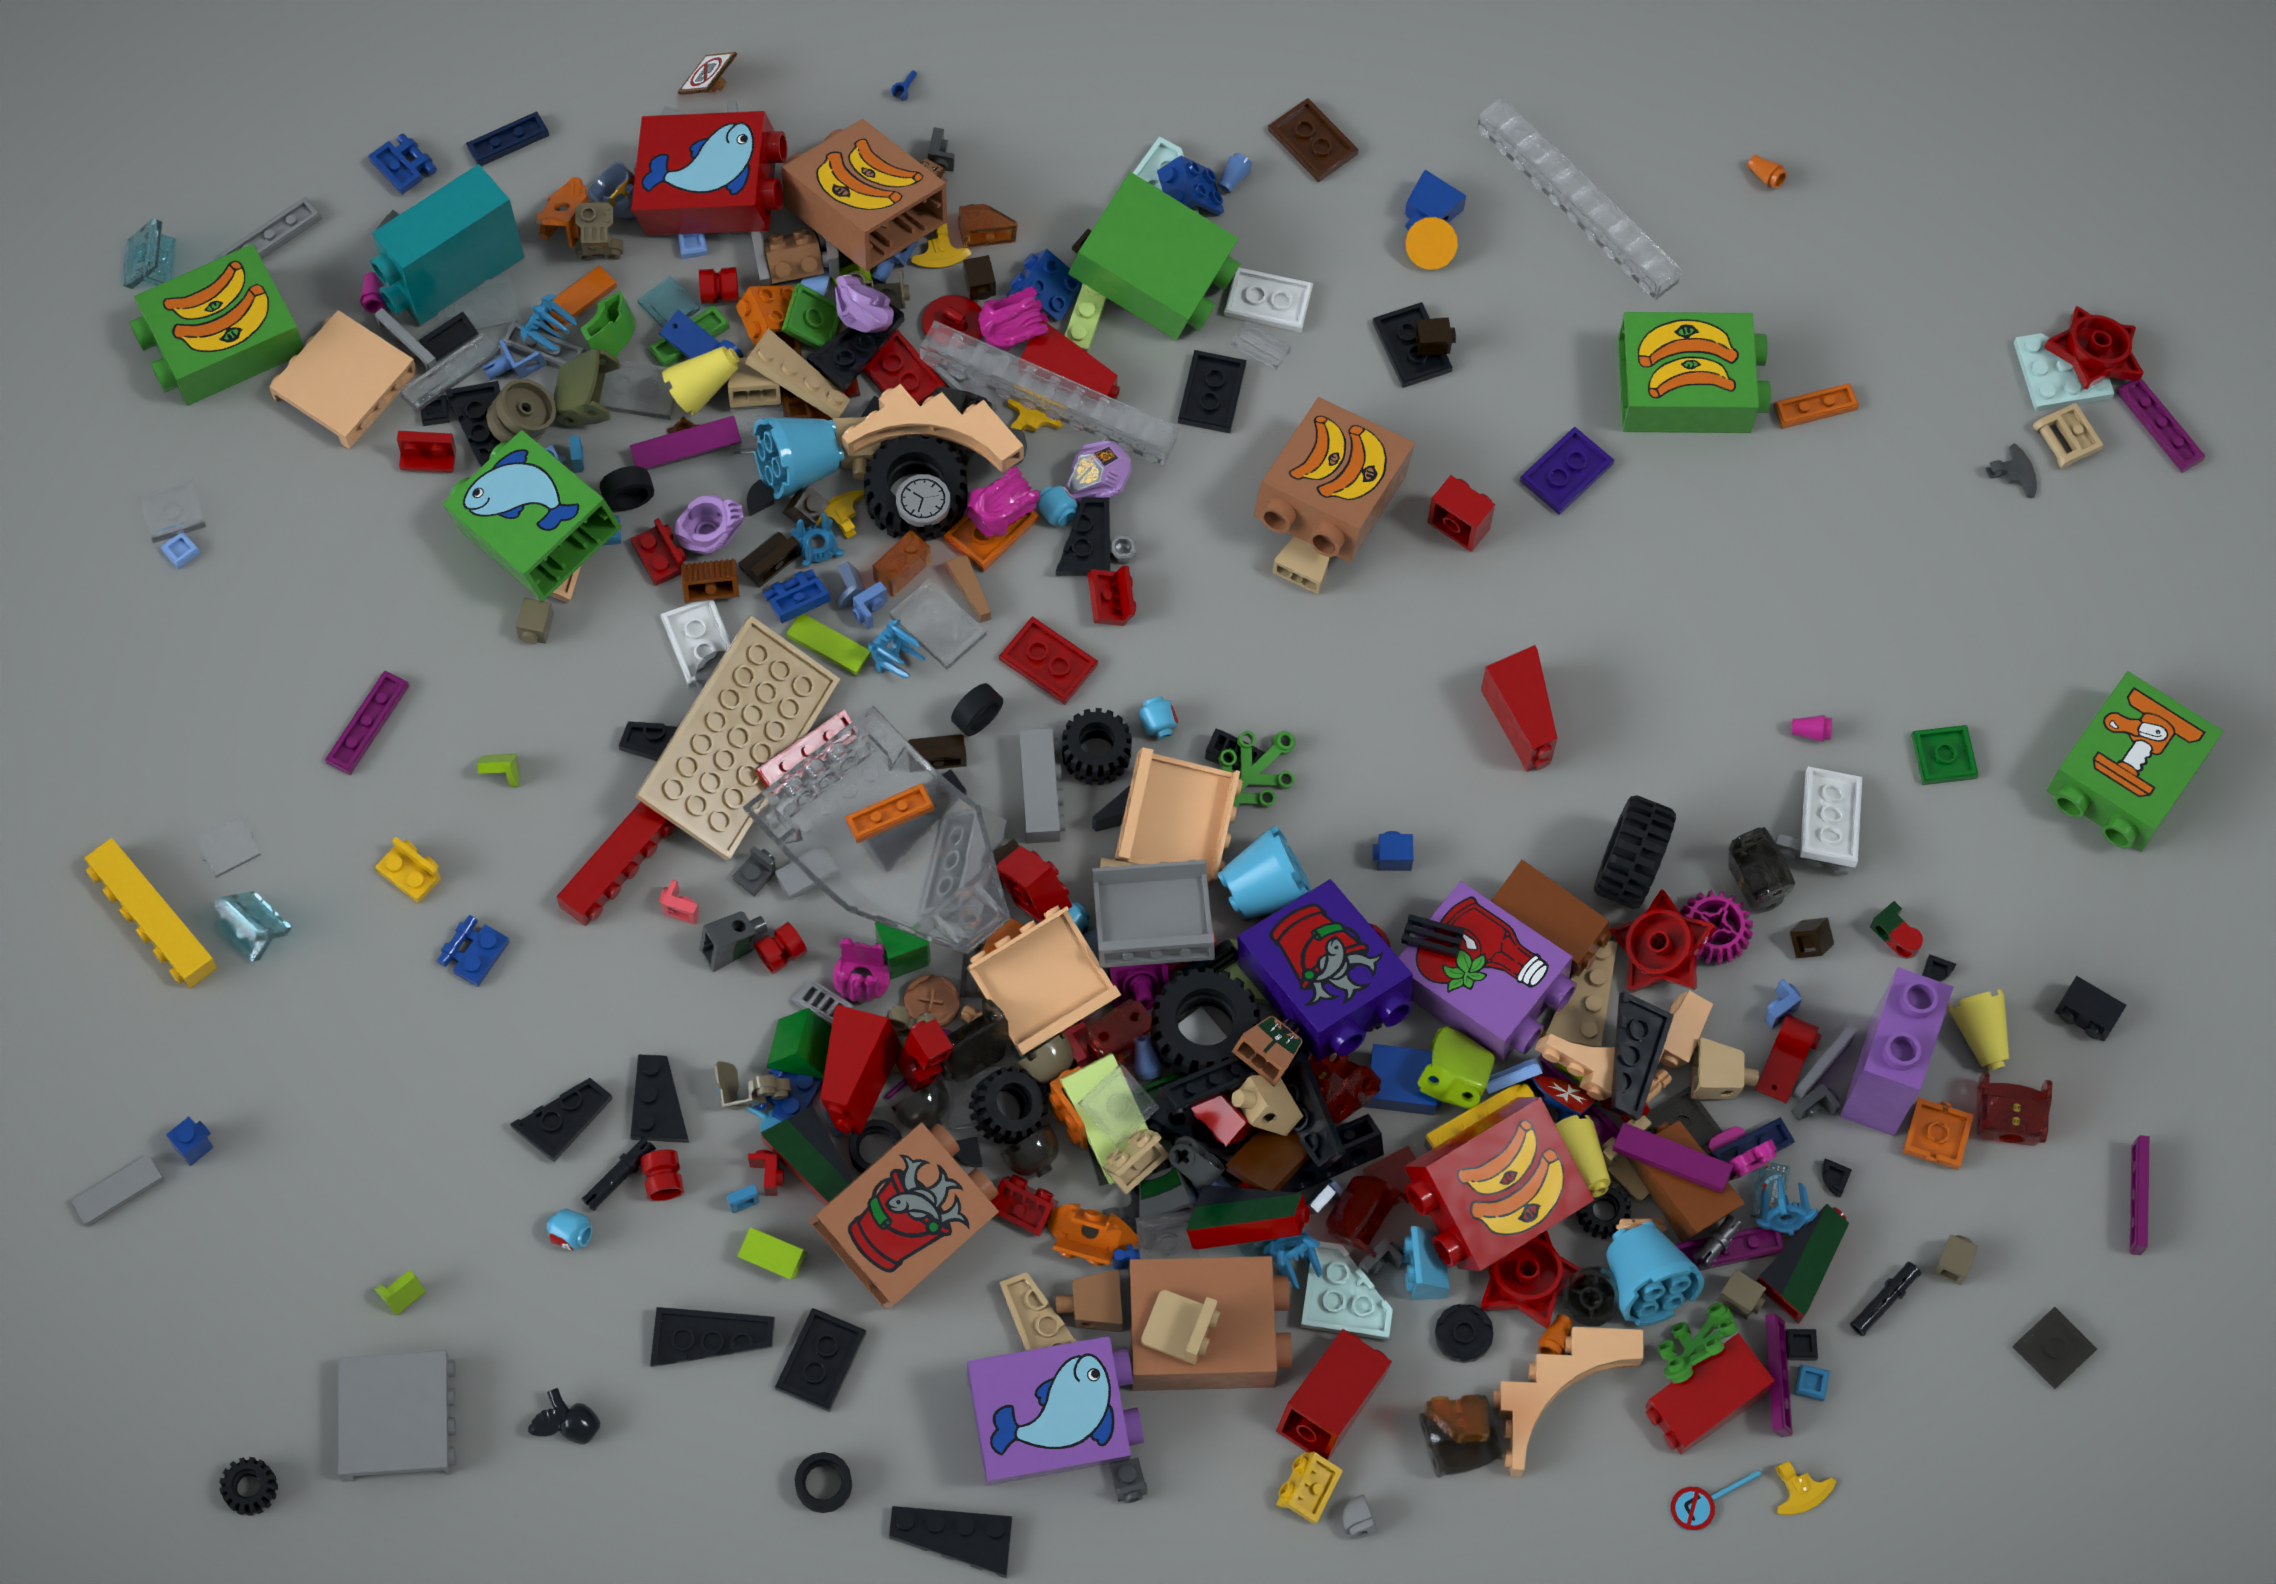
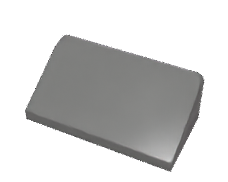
(794, 881)

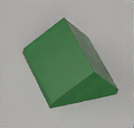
(902, 950)
(800, 1044)

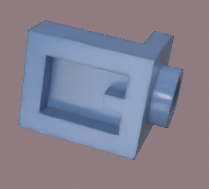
(869, 600)
(1787, 1003)

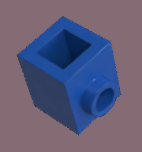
(1393, 851)
(190, 1140)

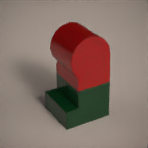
(1896, 932)

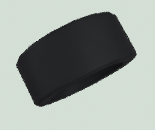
(627, 488)
(977, 709)
(871, 1126)
(809, 1464)

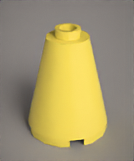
(700, 377)
(1984, 1027)
(1586, 1152)

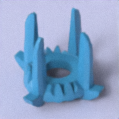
(542, 313)
(804, 538)
(900, 641)
(1790, 1225)
(1304, 1248)

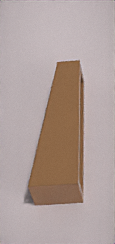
(965, 578)

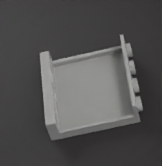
(1153, 913)
(395, 1414)

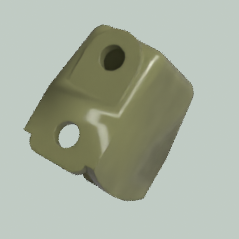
(581, 386)

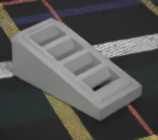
(828, 996)

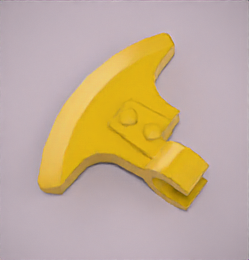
(941, 252)
(1030, 419)
(842, 511)
(1803, 1491)

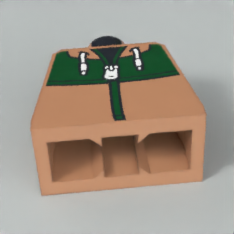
(1269, 1047)

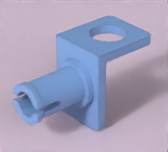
(884, 269)
(507, 362)

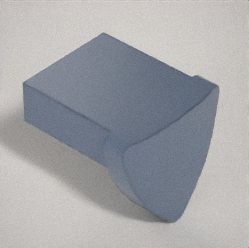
(853, 583)
(1320, 1197)

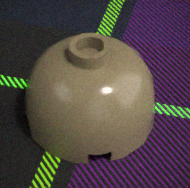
(1048, 1059)

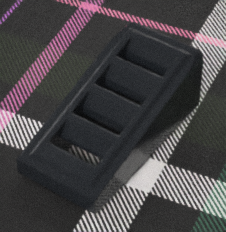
(1228, 741)

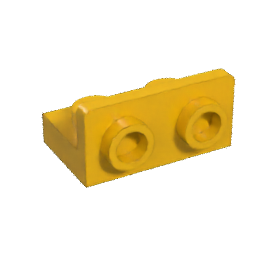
(409, 870)
(1309, 1486)

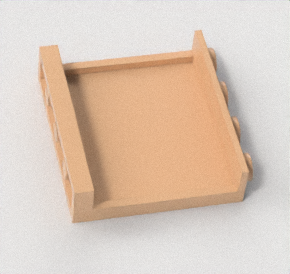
(344, 377)
(1177, 813)
(1043, 979)

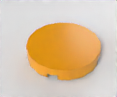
(1431, 243)

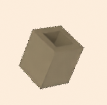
(534, 621)
(1956, 1259)
(1742, 1294)

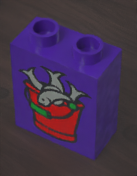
(1326, 971)

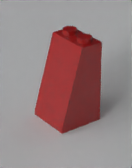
(1522, 706)
(857, 1066)
(1333, 1395)
(1711, 1397)

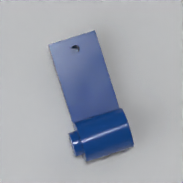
(691, 338)

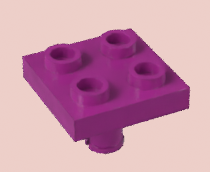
(1139, 983)

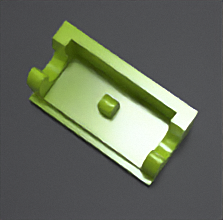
(772, 1254)

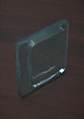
(666, 299)

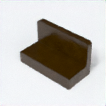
(770, 558)
(942, 751)

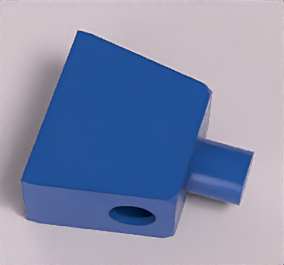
(1433, 199)

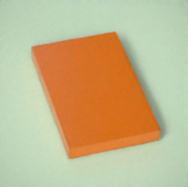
(986, 550)

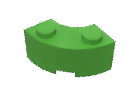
(611, 325)

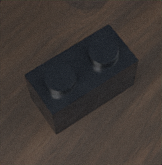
(2090, 1009)

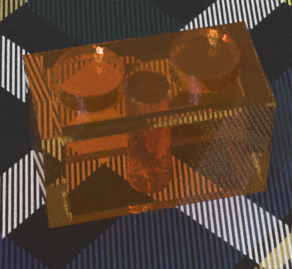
(902, 563)

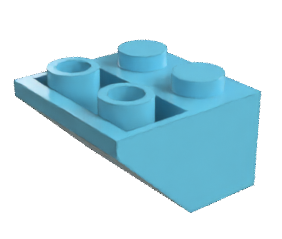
(1425, 1270)

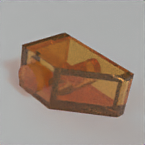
(985, 226)

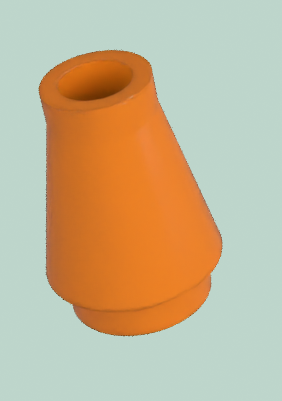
(1769, 172)
(1554, 1337)

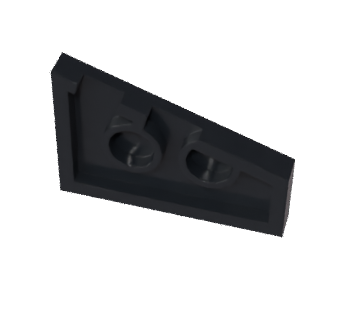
(1088, 540)
(656, 1103)
(564, 1119)

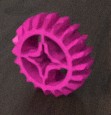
(1733, 940)

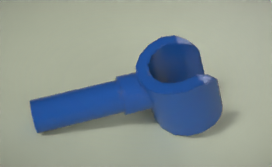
(904, 86)

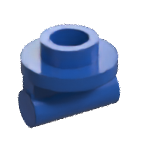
(1122, 1258)

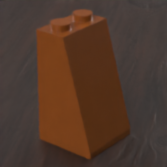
(1554, 914)
(1684, 1203)

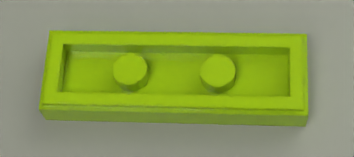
(828, 644)

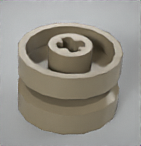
(520, 407)

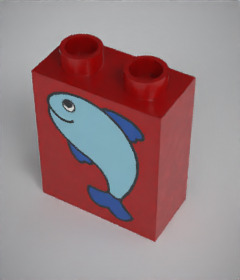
(707, 173)

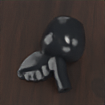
(575, 1424)

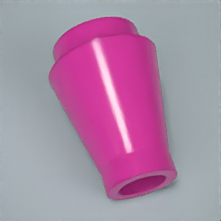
(370, 296)
(1814, 727)

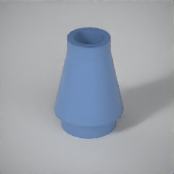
(1235, 171)
(1146, 1060)

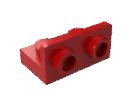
(426, 451)
(659, 553)
(1024, 1204)

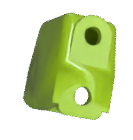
(1460, 1067)

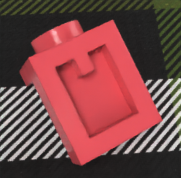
(679, 908)
(1080, 1051)

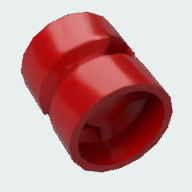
(718, 285)
(781, 947)
(662, 1177)

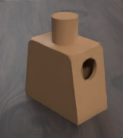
(1094, 1302)

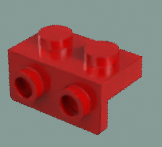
(1111, 596)

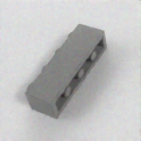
(1040, 785)

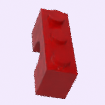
(922, 1053)

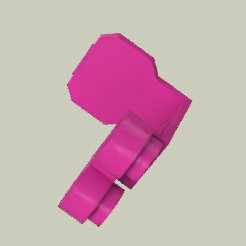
(1748, 1160)

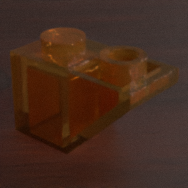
(1460, 1419)

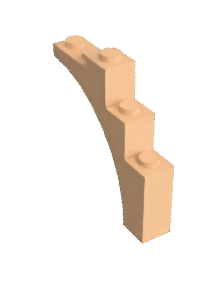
(937, 417)
(1597, 1063)
(1589, 1352)

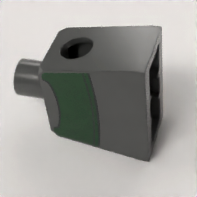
(730, 939)
(1165, 1192)

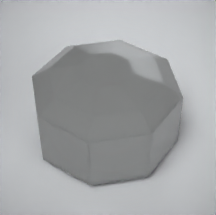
(1123, 549)

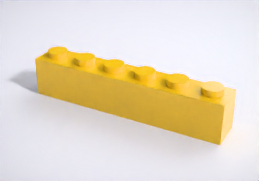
(150, 913)

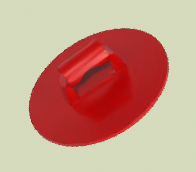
(955, 312)

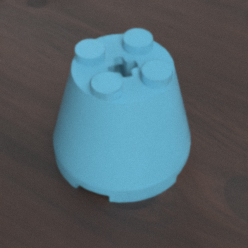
(795, 452)
(1264, 876)
(1651, 1274)

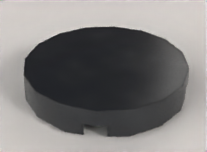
(1464, 1333)

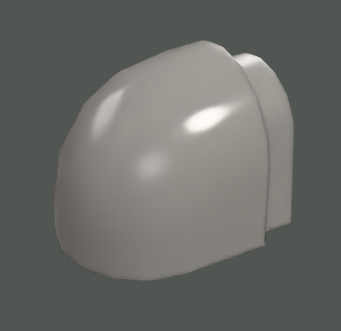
(1358, 1519)

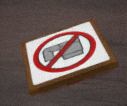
(708, 74)

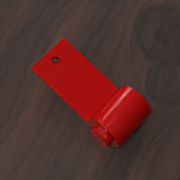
(1787, 1057)

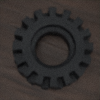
(1605, 1227)
(261, 1498)

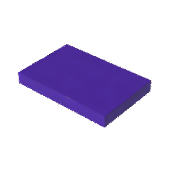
(1567, 470)

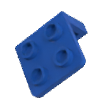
(1191, 184)
(1051, 280)

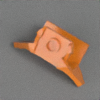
(551, 217)
(1067, 1225)

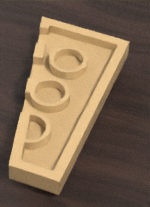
(788, 369)
(1585, 1013)
(1033, 1315)

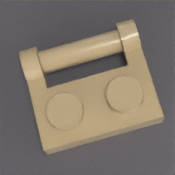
(2076, 432)

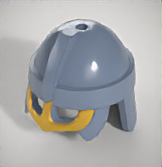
(616, 188)

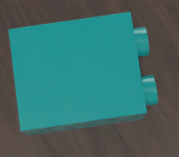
(446, 245)

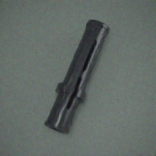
(627, 1164)
(1907, 1275)

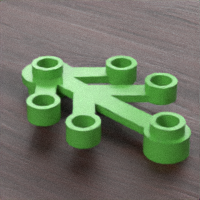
(1251, 774)
(1680, 1367)

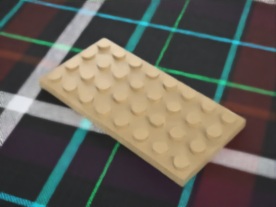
(745, 715)

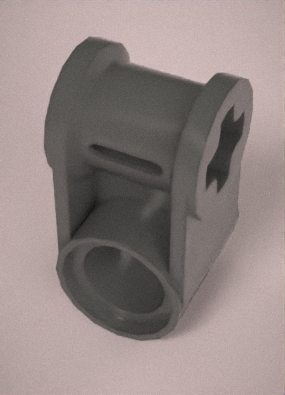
(1197, 1165)

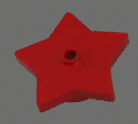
(2096, 348)
(1647, 933)
(1530, 1294)

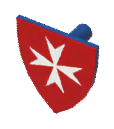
(1563, 1096)

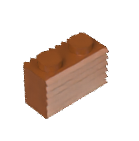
(710, 580)

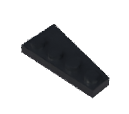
(851, 352)
(471, 408)
(646, 739)
(1638, 1049)
(1316, 1126)
(698, 1335)
(961, 1536)

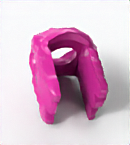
(1012, 319)
(1001, 503)
(855, 985)

